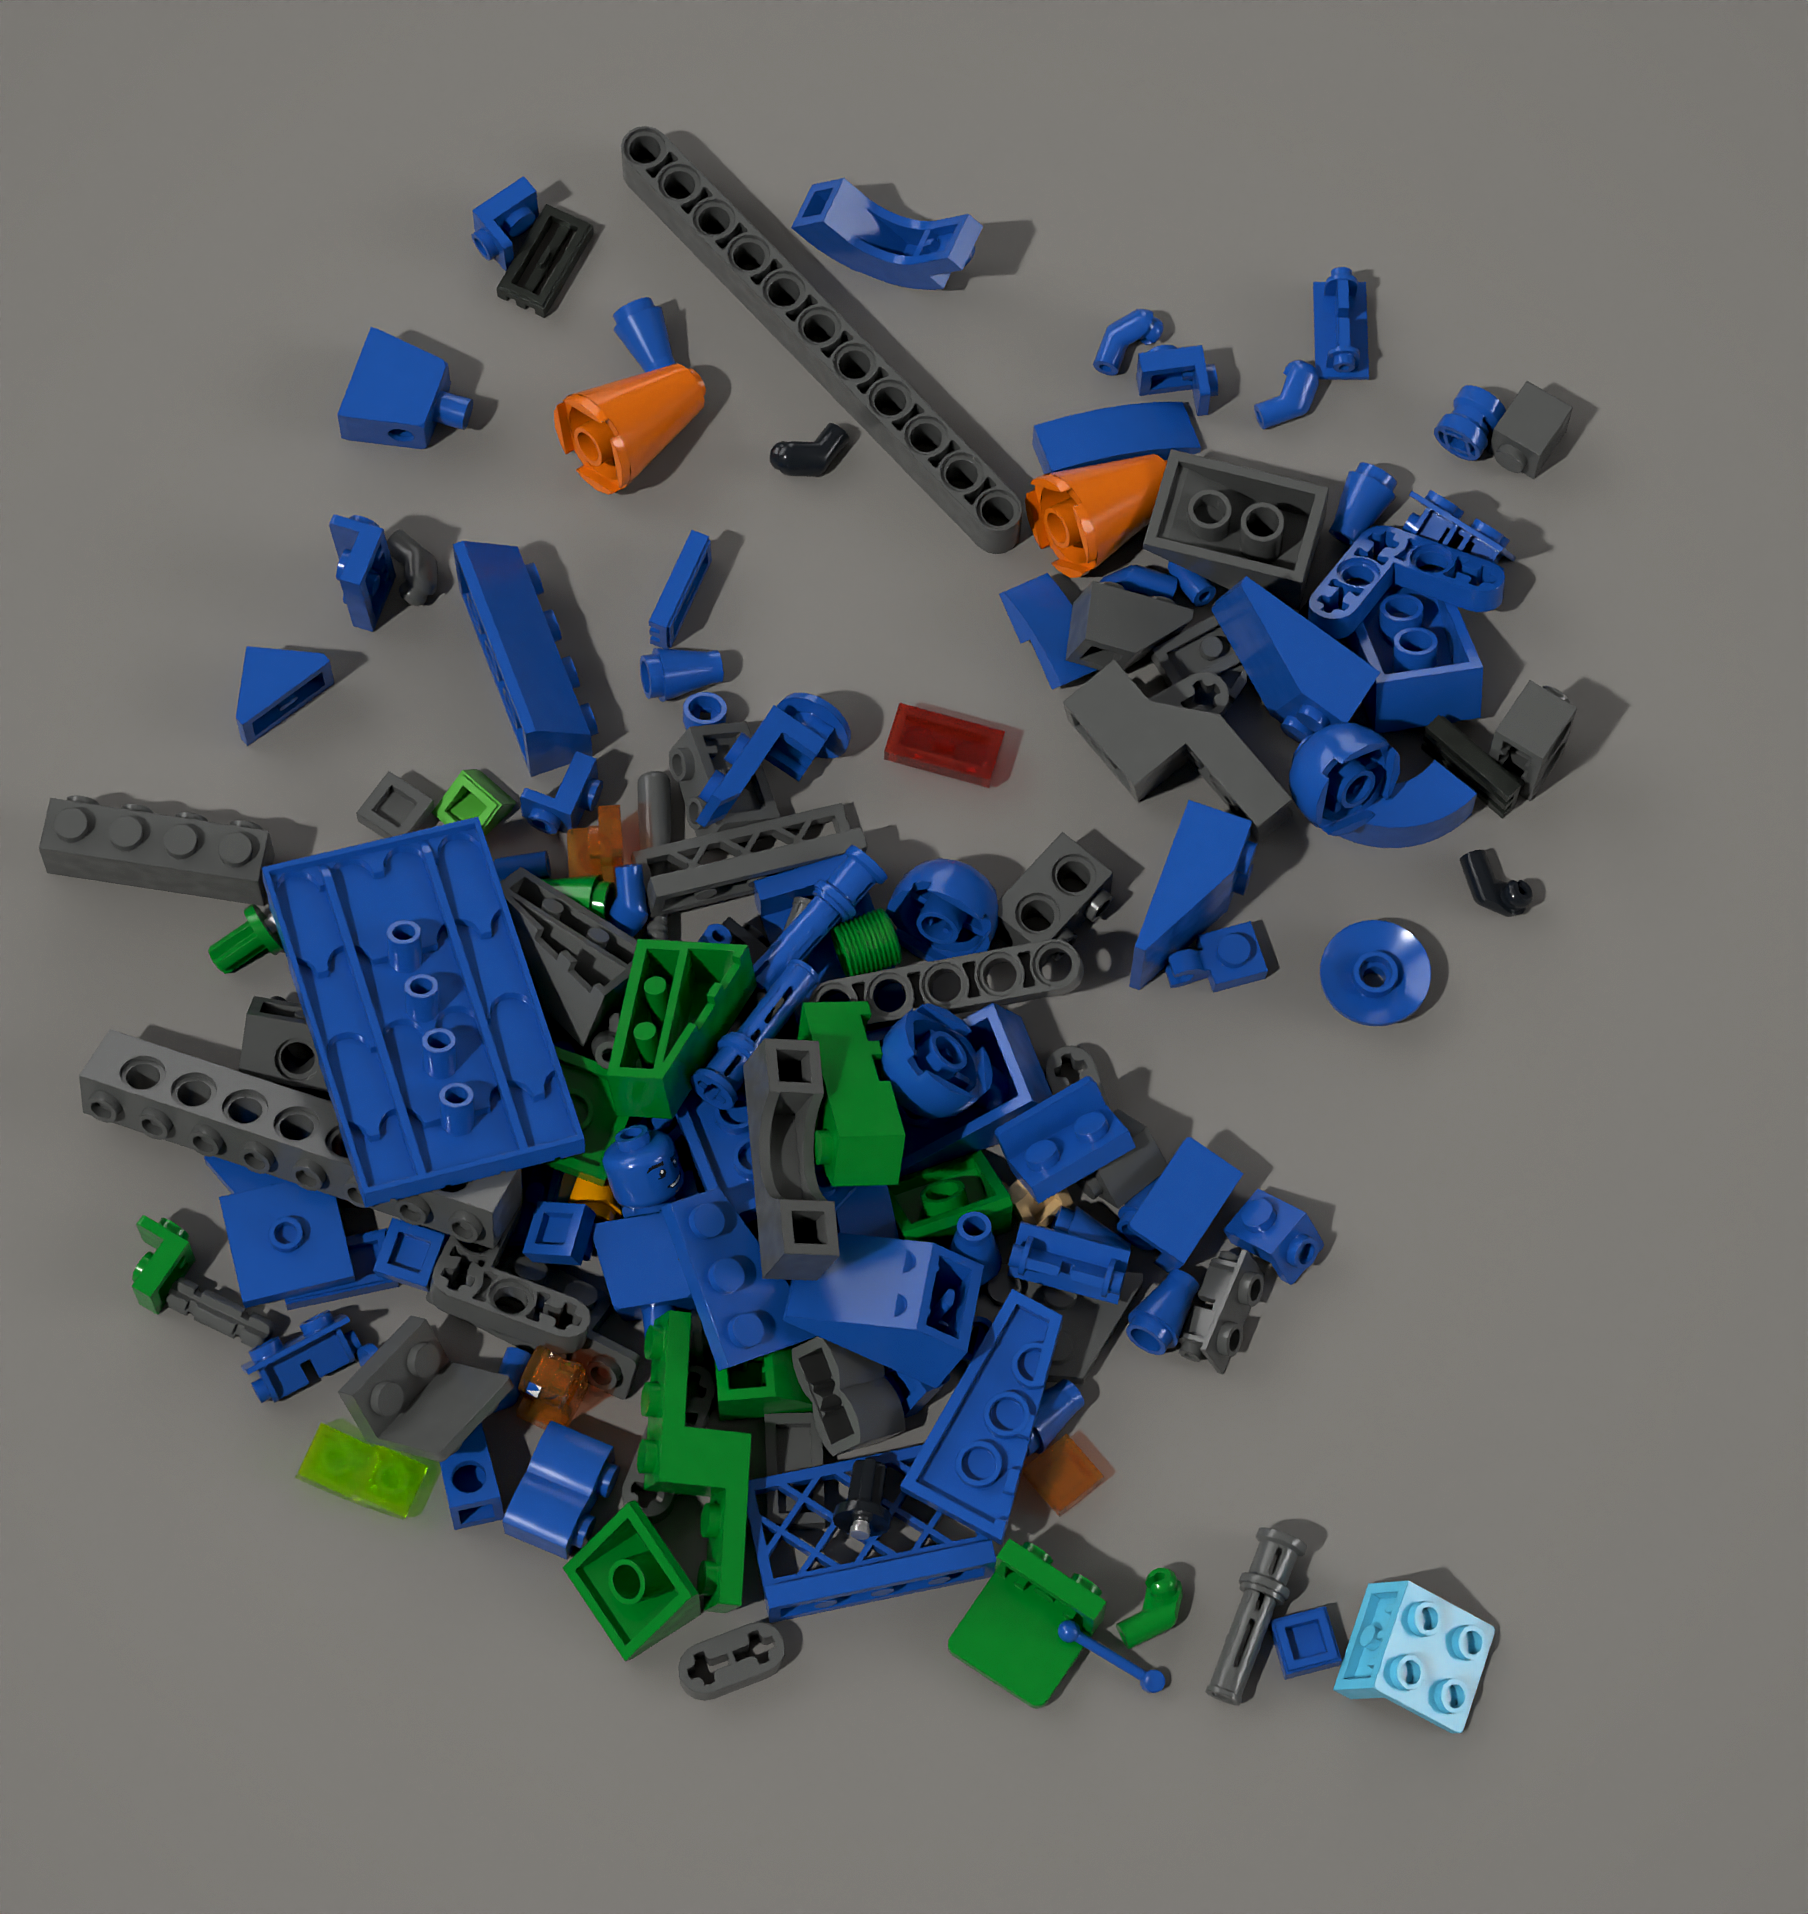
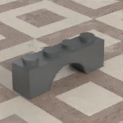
(782, 1108)

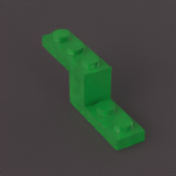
(695, 1462)

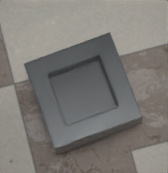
(395, 808)

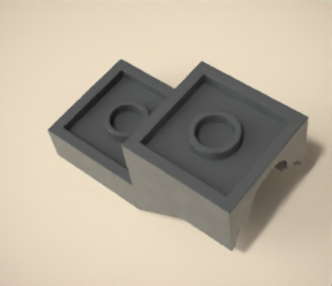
(1152, 740)

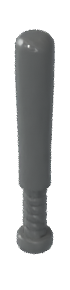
(655, 830)

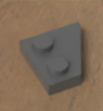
(1201, 650)

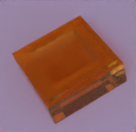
(1063, 1475)

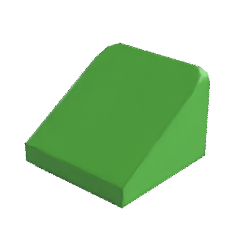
(472, 797)

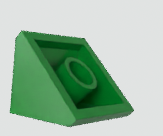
(935, 1198)
(633, 1583)

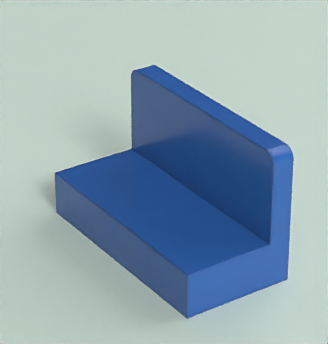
(1184, 1202)

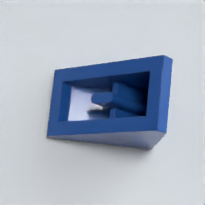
(276, 686)

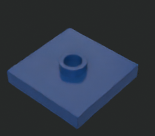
(285, 1242)

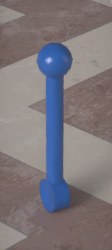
(1150, 1681)

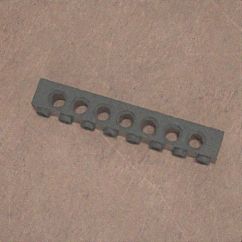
(269, 1133)

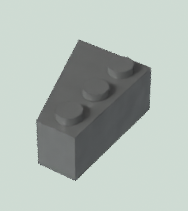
(571, 954)

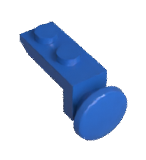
(787, 738)

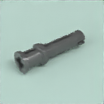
(1270, 1589)

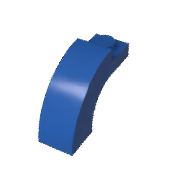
(1417, 810)

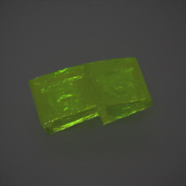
(361, 1472)

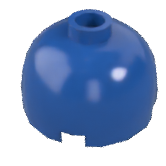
(1341, 775)
(944, 910)
(933, 1063)

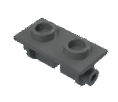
(1233, 1286)

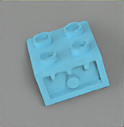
(1415, 1653)

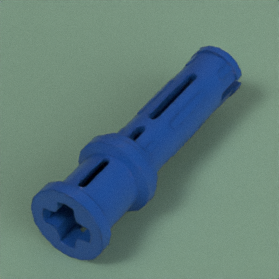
(832, 902)
(738, 1046)

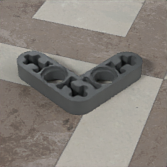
(486, 1284)

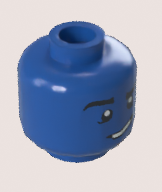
(643, 1169)

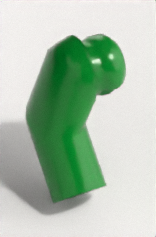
(1158, 1612)

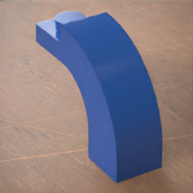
(881, 243)

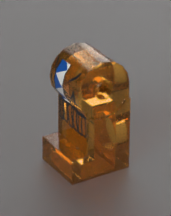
(551, 1389)

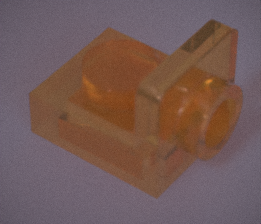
(597, 848)

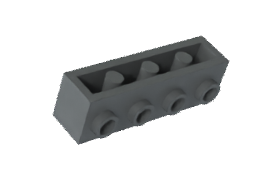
(156, 850)

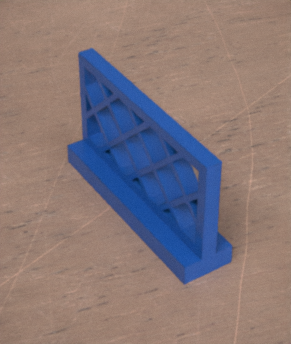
(865, 1578)

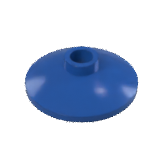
(1382, 950)

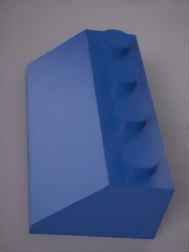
(523, 654)

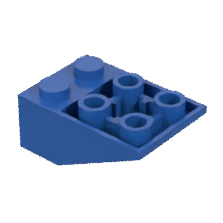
(893, 1304)

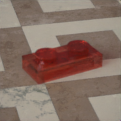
(944, 745)

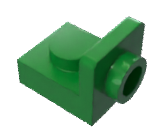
(160, 1269)

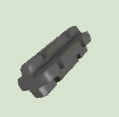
(219, 1313)

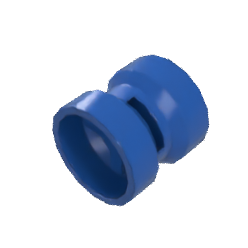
(1467, 427)

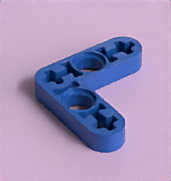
(1400, 554)

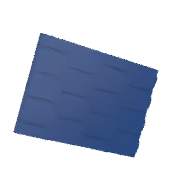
(422, 1011)

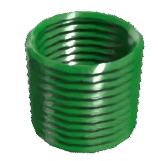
(866, 943)

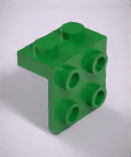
(1016, 1620)

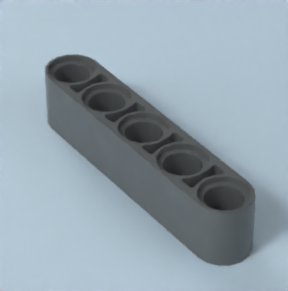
(973, 973)

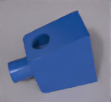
(399, 395)
(641, 1268)

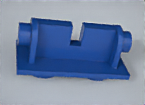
(1341, 327)
(1068, 1262)
(280, 1363)

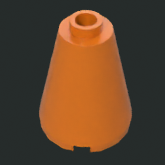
(627, 423)
(1093, 509)

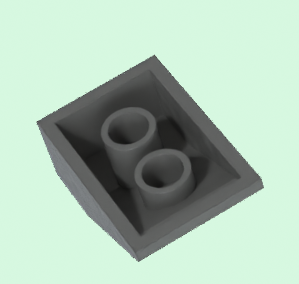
(1237, 524)

